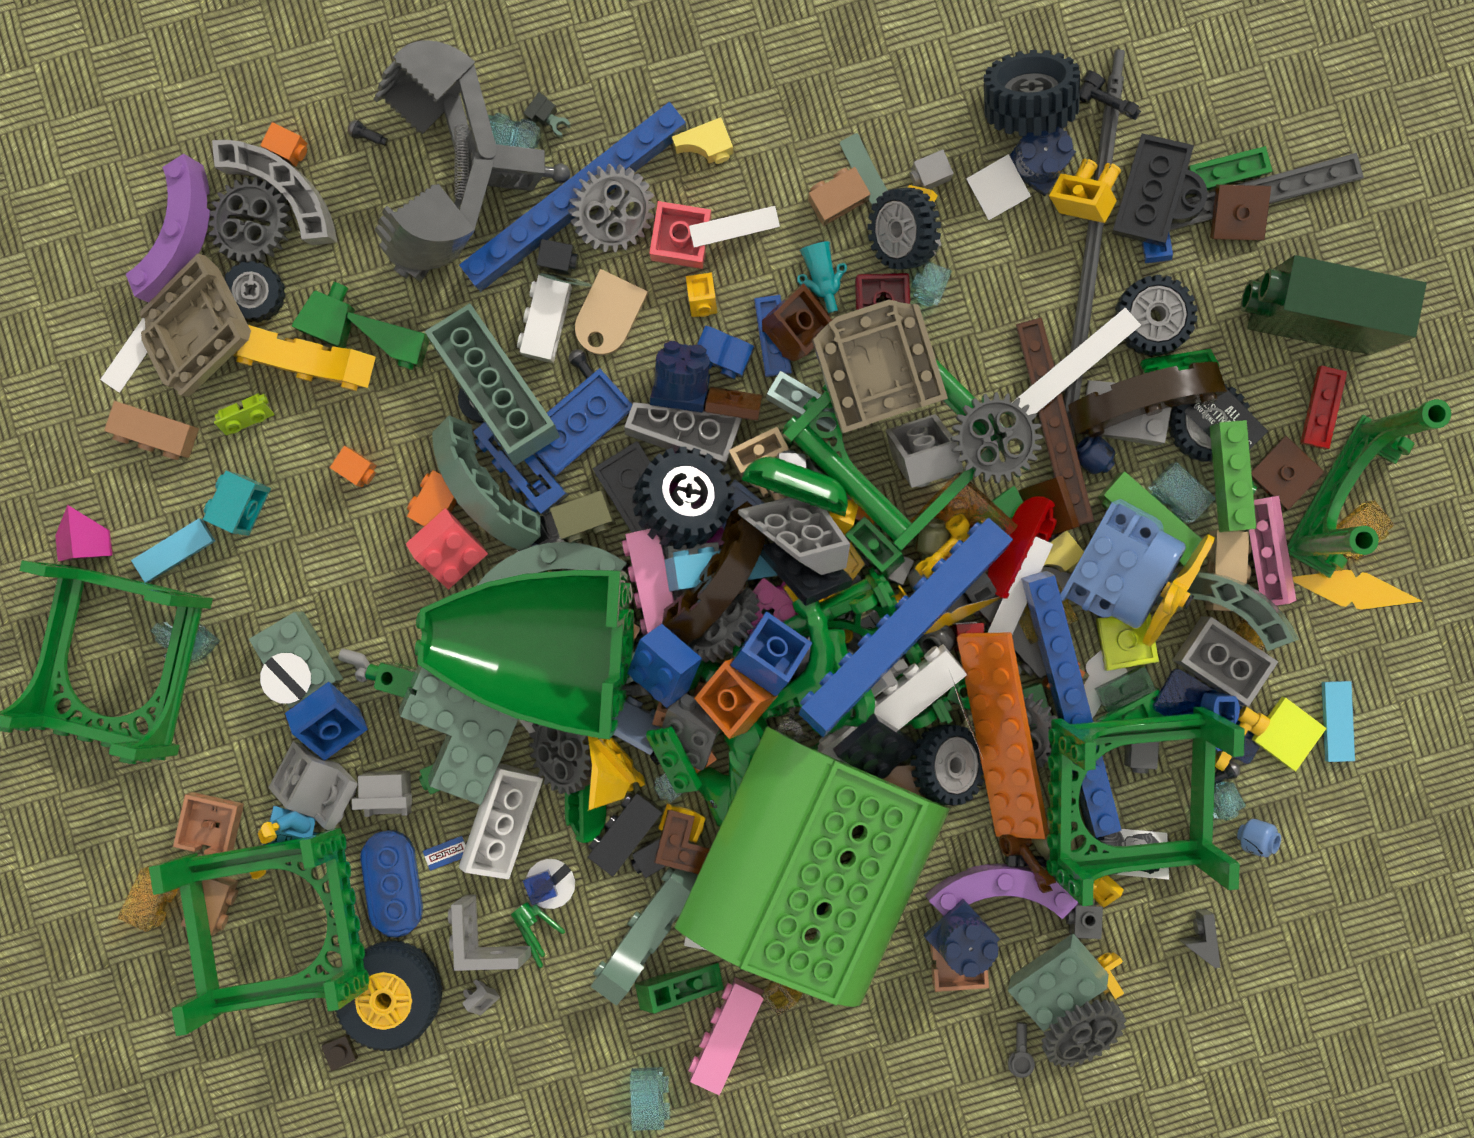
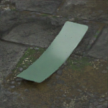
(859, 158)

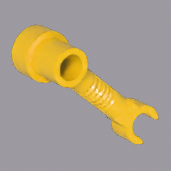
(958, 528)
(1249, 720)

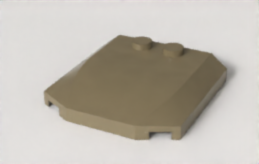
(193, 326)
(878, 363)

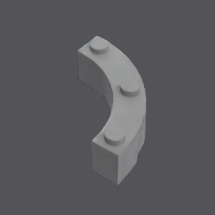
(307, 204)

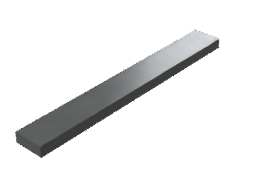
(1292, 184)

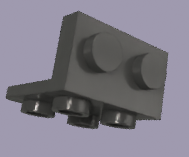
(693, 728)

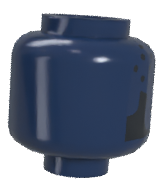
(1095, 454)

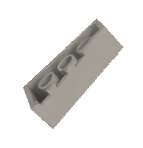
(684, 428)

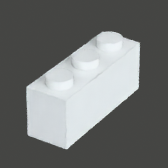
(544, 319)

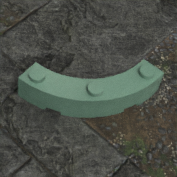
(477, 490)
(555, 557)
(1245, 601)
(644, 936)

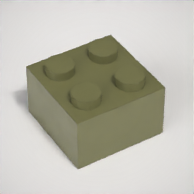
(583, 517)

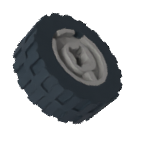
(256, 290)

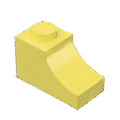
(707, 140)
(1064, 553)

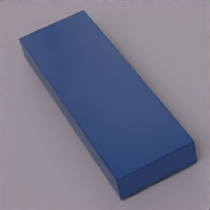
(771, 355)

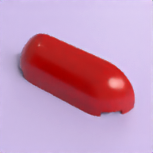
(1033, 520)

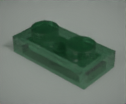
(1125, 689)

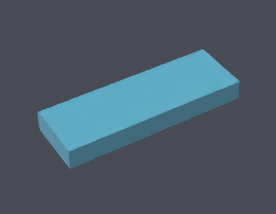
(173, 550)
(1338, 721)

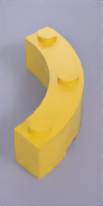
(307, 359)

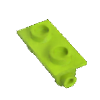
(232, 419)

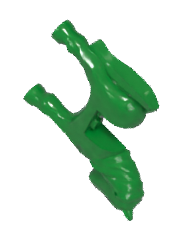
(825, 653)

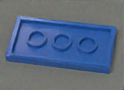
(583, 420)

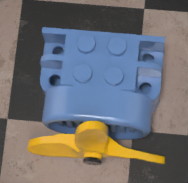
(1130, 568)

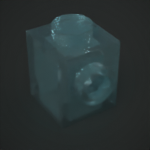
(930, 284)
(1227, 801)

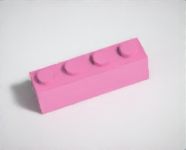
(1271, 552)
(650, 576)
(726, 1036)

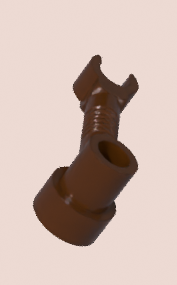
(1012, 845)

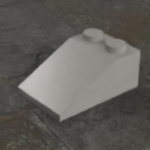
(1140, 429)

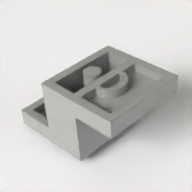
(313, 786)

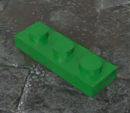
(1234, 167)

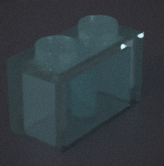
(1181, 493)
(648, 1098)

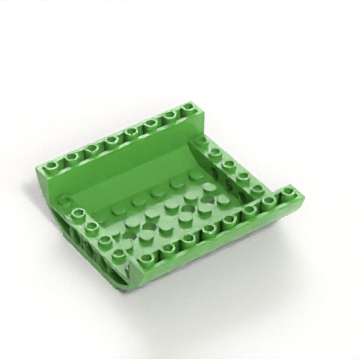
(783, 859)

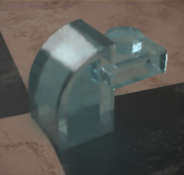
(203, 645)

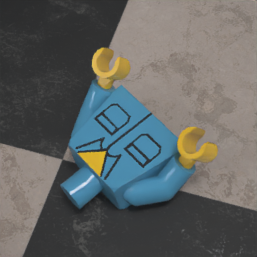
(284, 826)

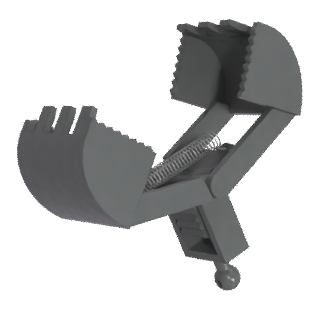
(423, 87)

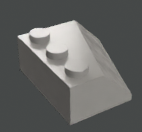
(803, 532)

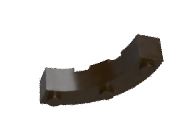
(1147, 395)
(720, 580)

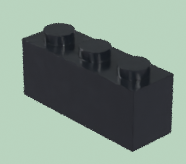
(624, 832)

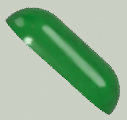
(797, 483)
(583, 822)

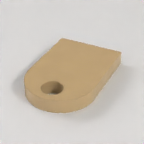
(609, 311)

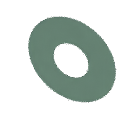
(578, 282)

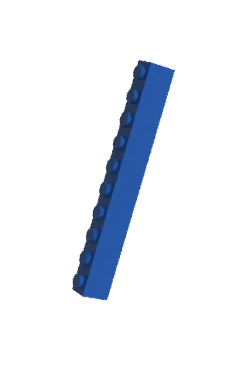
(553, 211)
(905, 627)
(1069, 693)

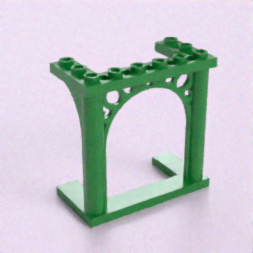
(806, 436)
(39, 701)
(1077, 743)
(338, 986)

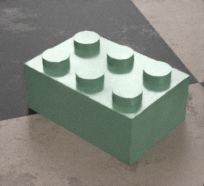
(297, 636)
(1058, 982)

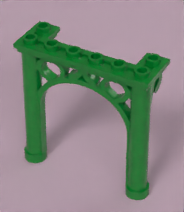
(1316, 538)
(860, 599)

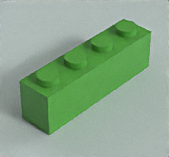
(1232, 476)
(1129, 490)

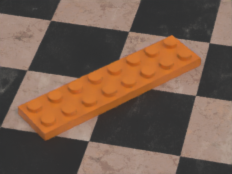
(1003, 734)

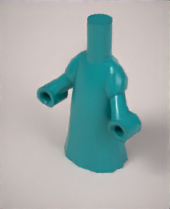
(820, 266)

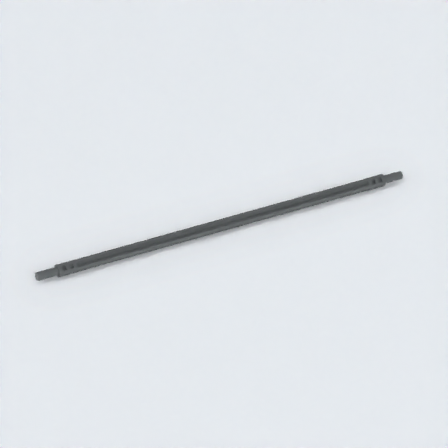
(1094, 232)

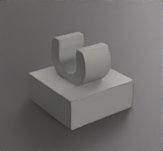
(481, 999)

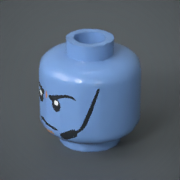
(1259, 838)

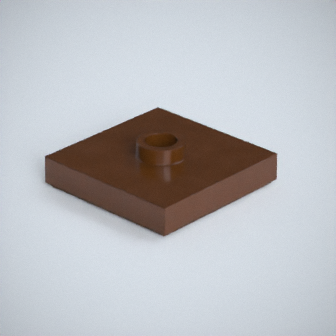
(1240, 212)
(733, 403)
(1286, 472)
(1056, 491)

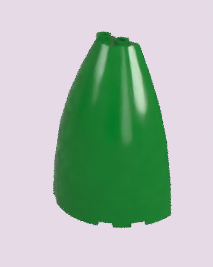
(537, 647)

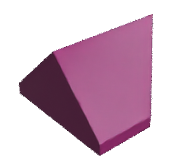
(81, 537)

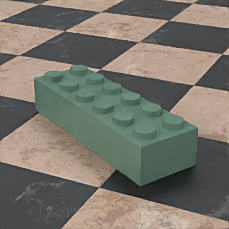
(492, 384)

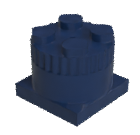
(1042, 158)
(681, 377)
(964, 940)

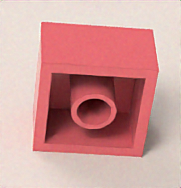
(672, 236)
(446, 548)

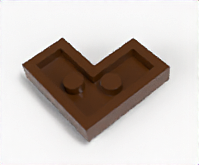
(674, 846)

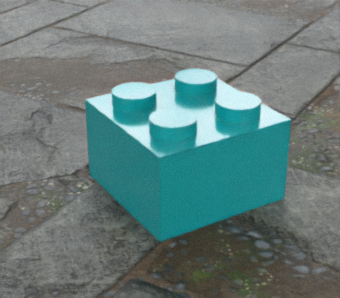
(236, 503)

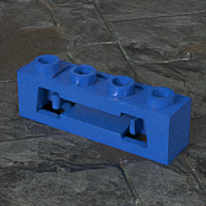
(548, 497)

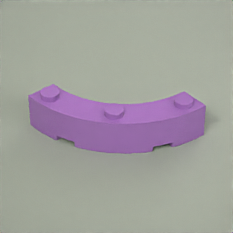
(182, 228)
(997, 880)

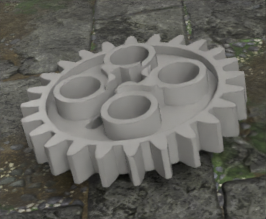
(595, 193)

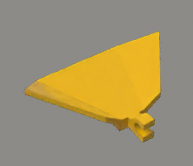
(611, 772)

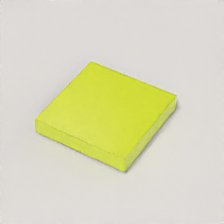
(1124, 645)
(1289, 734)

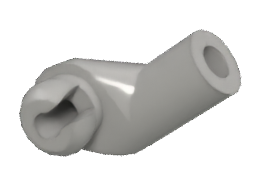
(358, 660)

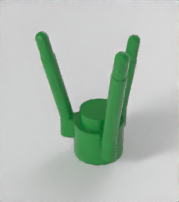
(524, 918)

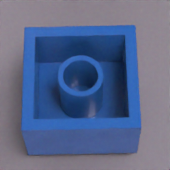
(771, 654)
(664, 665)
(326, 721)

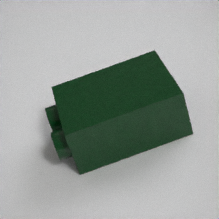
(1334, 305)

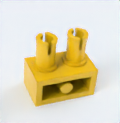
(1086, 197)

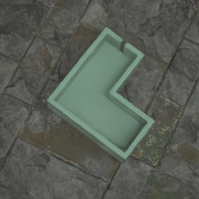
(473, 737)

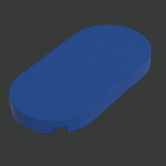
(391, 883)

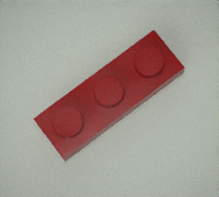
(1323, 407)

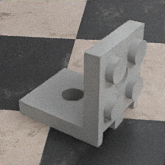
(465, 944)

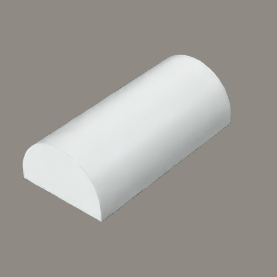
(501, 823)

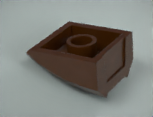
(796, 323)

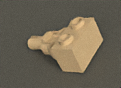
(763, 445)

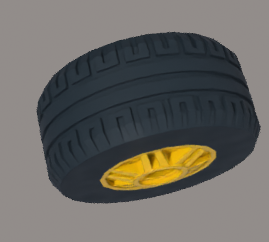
(399, 999)

